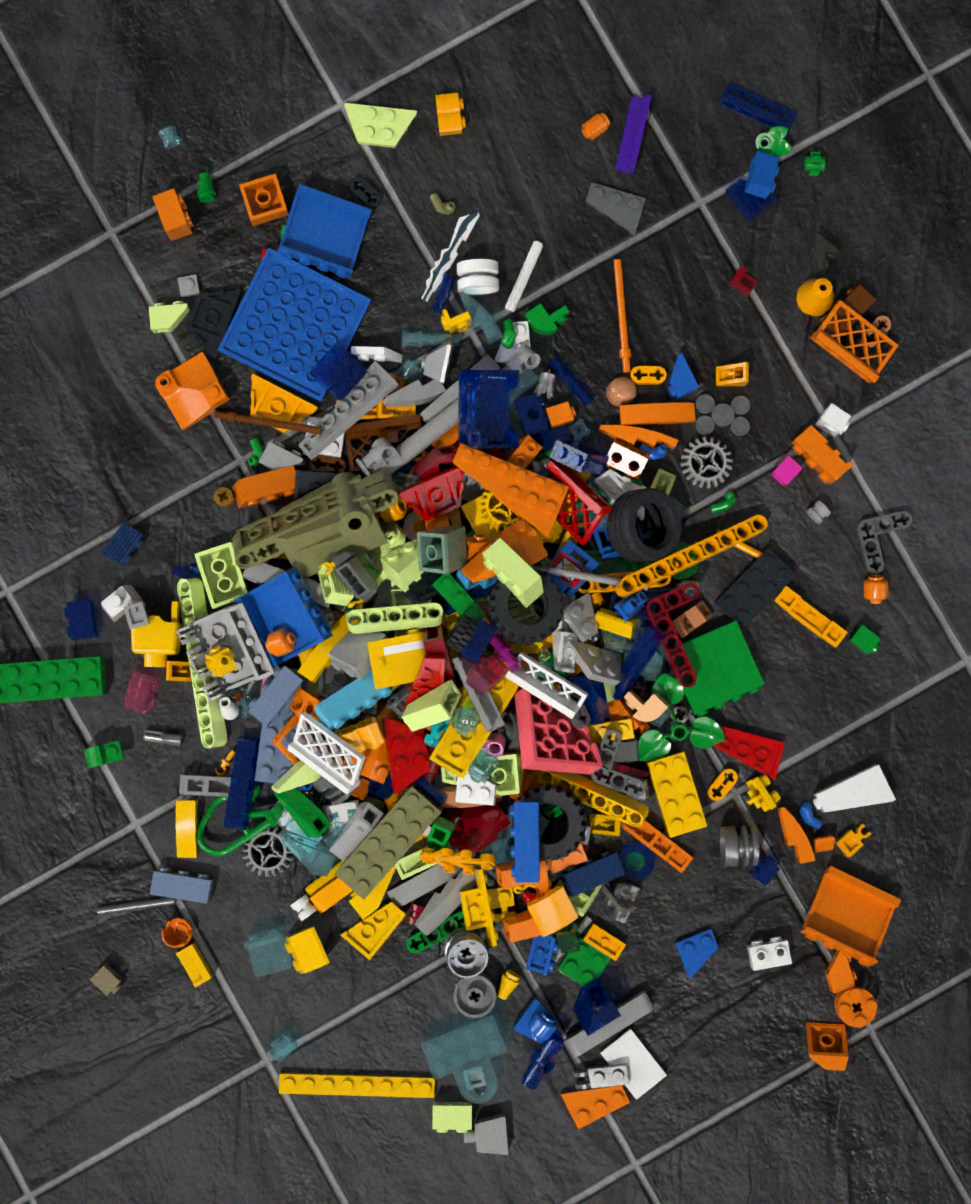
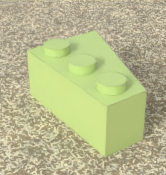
(513, 572)

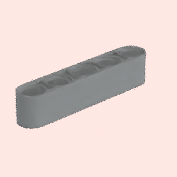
(452, 393)
(264, 573)
(630, 1011)

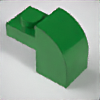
(542, 322)
(103, 754)
(440, 833)

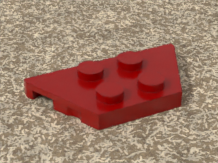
(435, 494)
(405, 753)

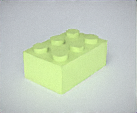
(221, 575)

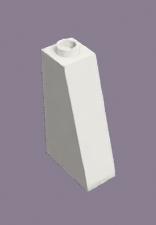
(858, 790)

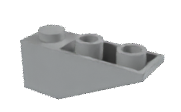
(356, 830)

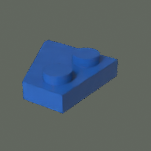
(696, 950)

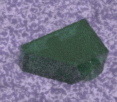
(569, 937)

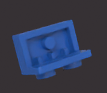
(542, 954)

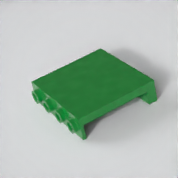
(721, 667)

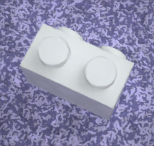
(769, 954)

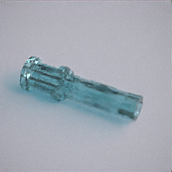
(420, 338)

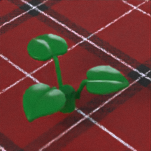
(703, 733)

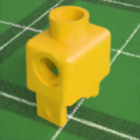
(158, 638)

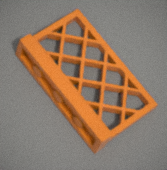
(848, 357)

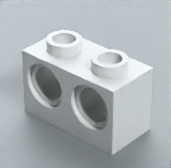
(833, 420)

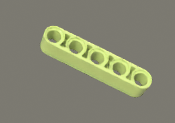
(386, 613)

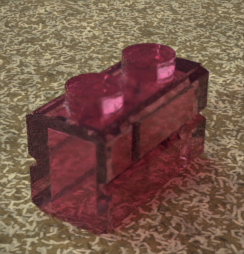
(486, 675)
(140, 693)

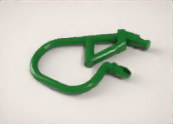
(271, 820)

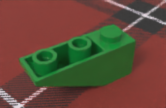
(304, 813)

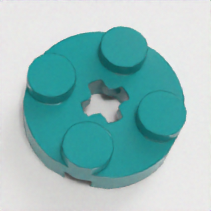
(437, 732)

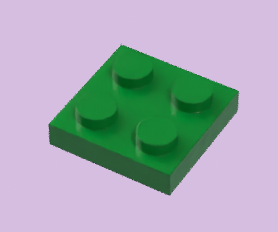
(584, 964)

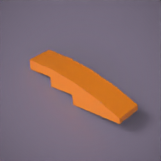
(657, 413)
(631, 434)
(660, 845)

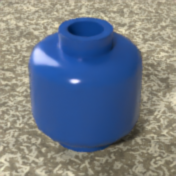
(542, 1026)

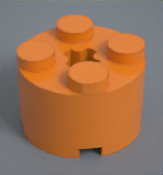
(855, 1017)

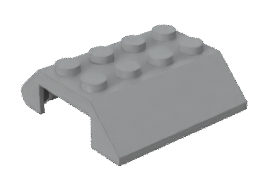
(231, 629)

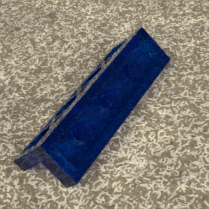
(756, 112)
(638, 660)

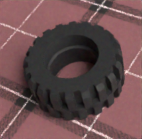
(523, 633)
(576, 819)

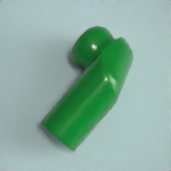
(509, 334)
(724, 505)

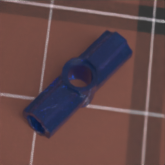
(542, 1061)

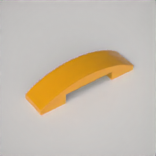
(810, 617)

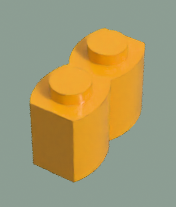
(449, 115)
(363, 735)

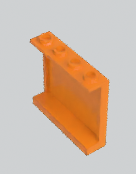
(849, 916)

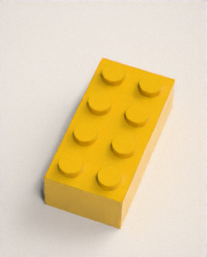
(676, 794)

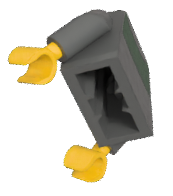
(358, 573)

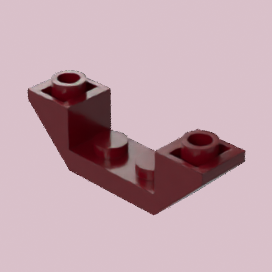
(430, 464)

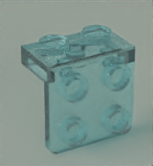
(268, 952)

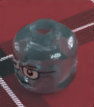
(465, 720)

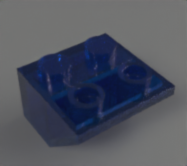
(595, 1007)

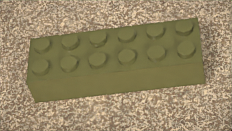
(388, 841)

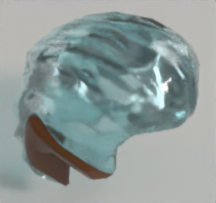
(242, 700)

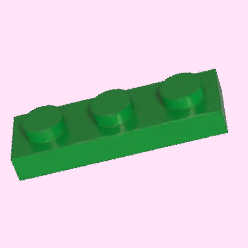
(457, 597)

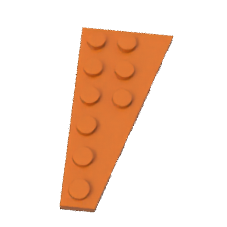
(520, 490)

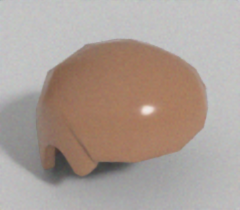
(621, 391)

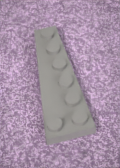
(355, 405)

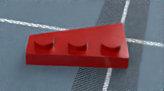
(428, 677)

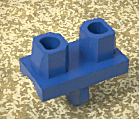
(630, 605)

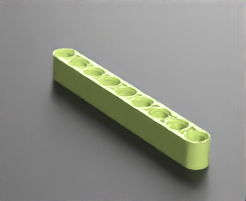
(210, 721)

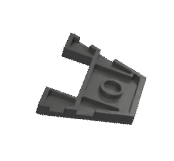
(333, 680)

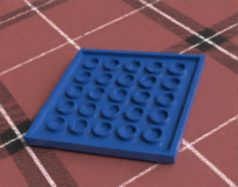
(292, 322)

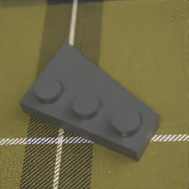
(617, 205)

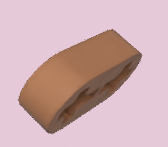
(875, 323)

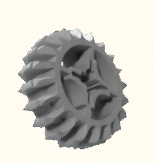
(713, 467)
(259, 847)

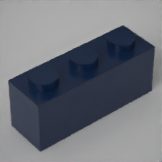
(592, 873)

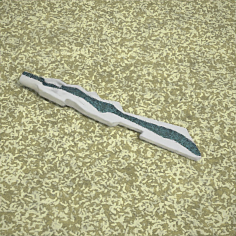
(462, 231)

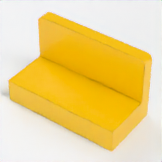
(610, 622)

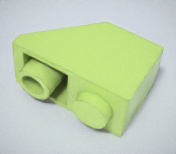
(167, 317)

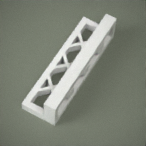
(544, 691)

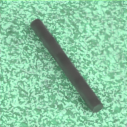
(135, 905)

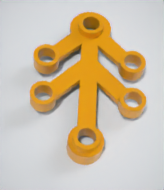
(462, 859)

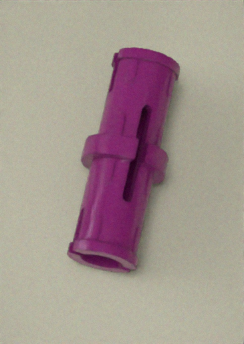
(505, 653)

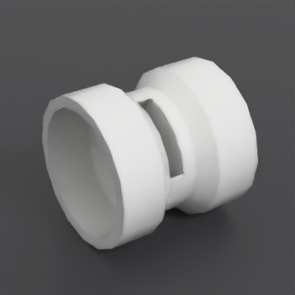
(303, 907)

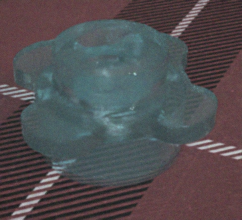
(578, 425)

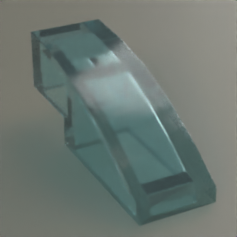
(481, 319)

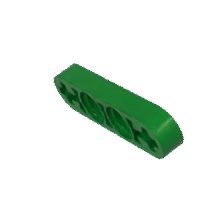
(442, 934)

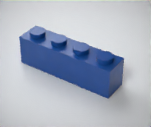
(527, 841)

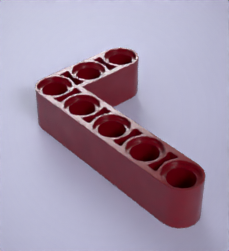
(670, 632)

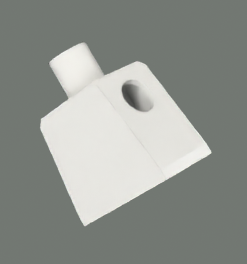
(118, 599)

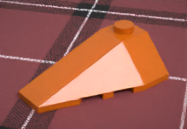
(520, 539)
(376, 761)

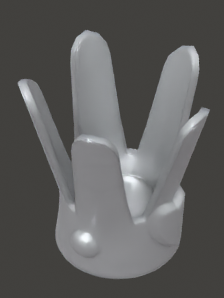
(545, 384)

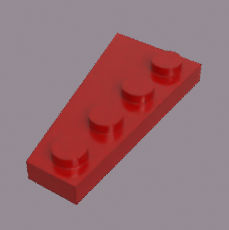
(753, 750)

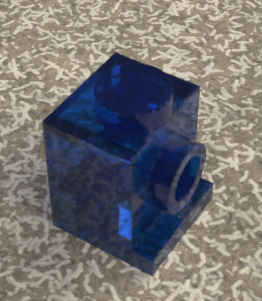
(765, 870)

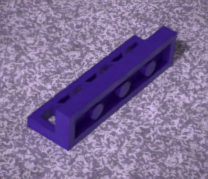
(633, 134)

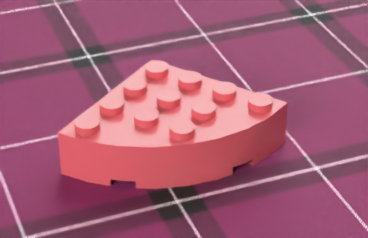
(551, 740)

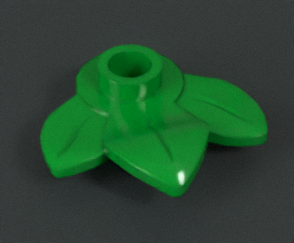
(776, 143)

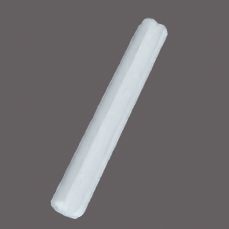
(524, 276)

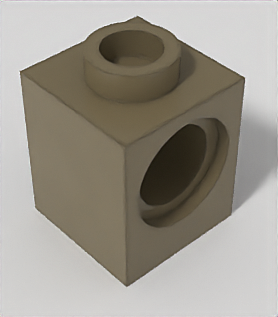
(107, 980)

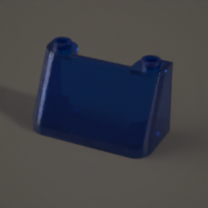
(485, 408)

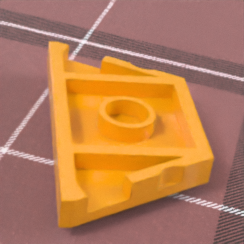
(277, 404)

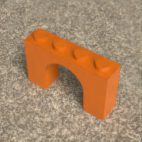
(521, 925)

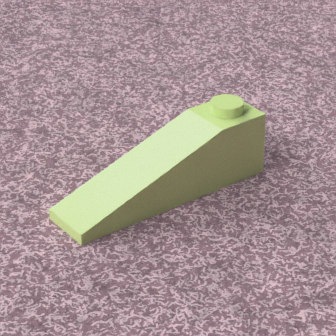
(507, 776)

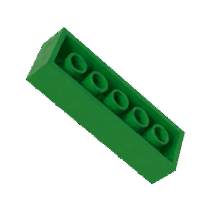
(52, 679)

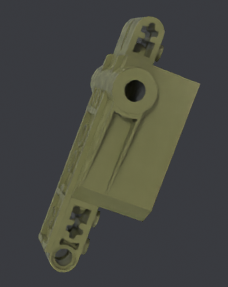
(320, 524)

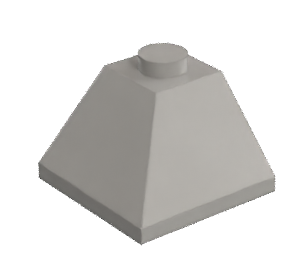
(438, 361)

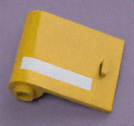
(396, 659)

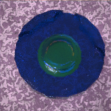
(636, 861)

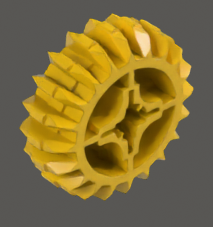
(495, 511)

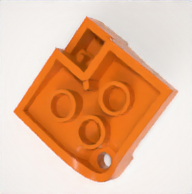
(192, 390)

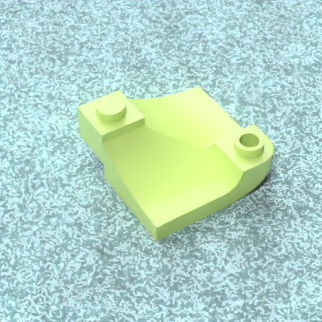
(396, 538)

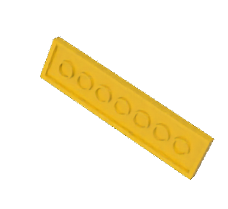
(458, 751)

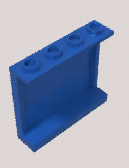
(324, 231)
(287, 605)

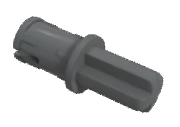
(163, 737)

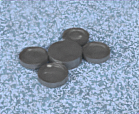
(722, 415)

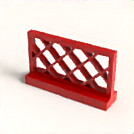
(585, 494)

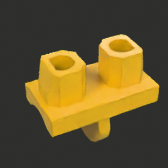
(759, 794)

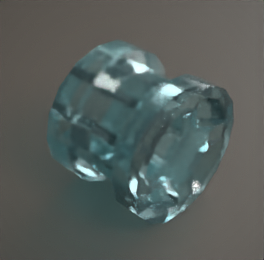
(169, 137)

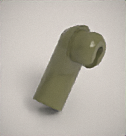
(442, 207)

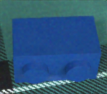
(762, 174)

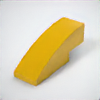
(186, 828)

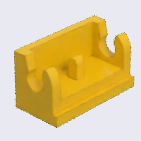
(195, 964)

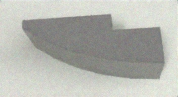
(415, 394)
(204, 785)

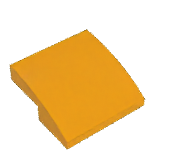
(552, 911)

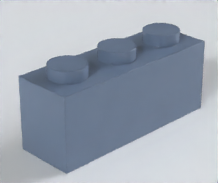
(275, 695)
(181, 885)

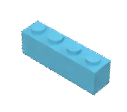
(350, 701)

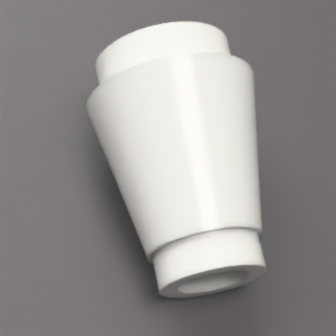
(228, 708)

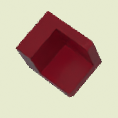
(743, 282)

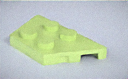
(379, 124)

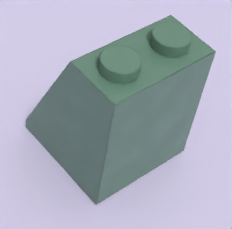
(442, 549)

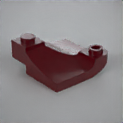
(476, 826)

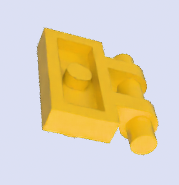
(502, 899)

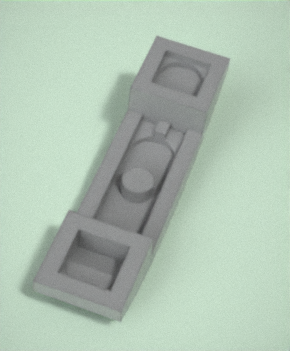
(420, 885)

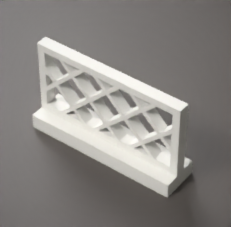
(321, 759)

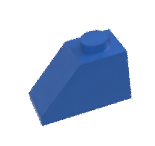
(681, 379)

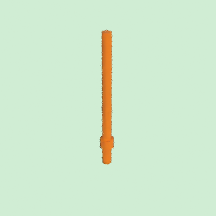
(625, 352)

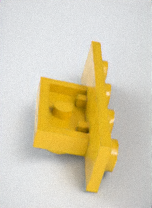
(477, 909)

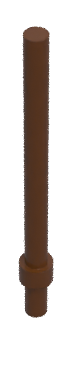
(234, 417)

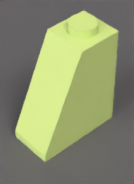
(432, 707)

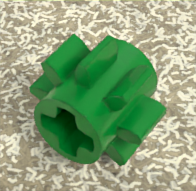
(814, 163)
(552, 810)

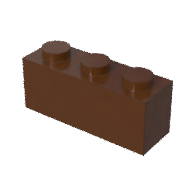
(858, 300)

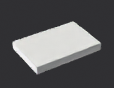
(642, 1067)

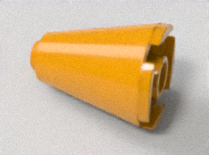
(815, 296)

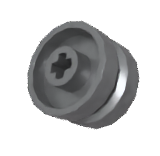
(475, 1006)

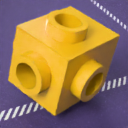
(220, 660)

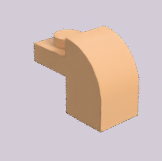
(646, 711)

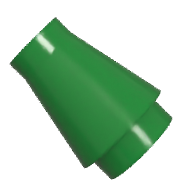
(205, 188)

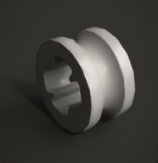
(684, 717)

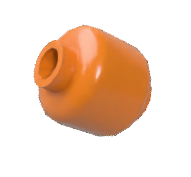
(876, 589)
(280, 642)

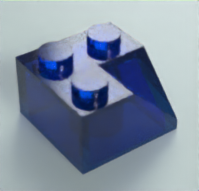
(338, 372)

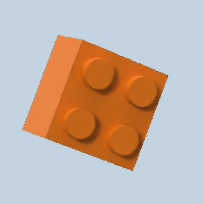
(264, 199)
(171, 211)

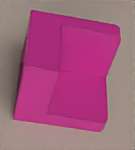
(786, 471)

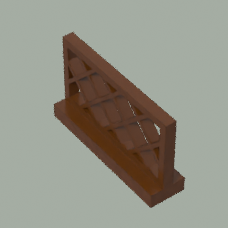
(370, 429)

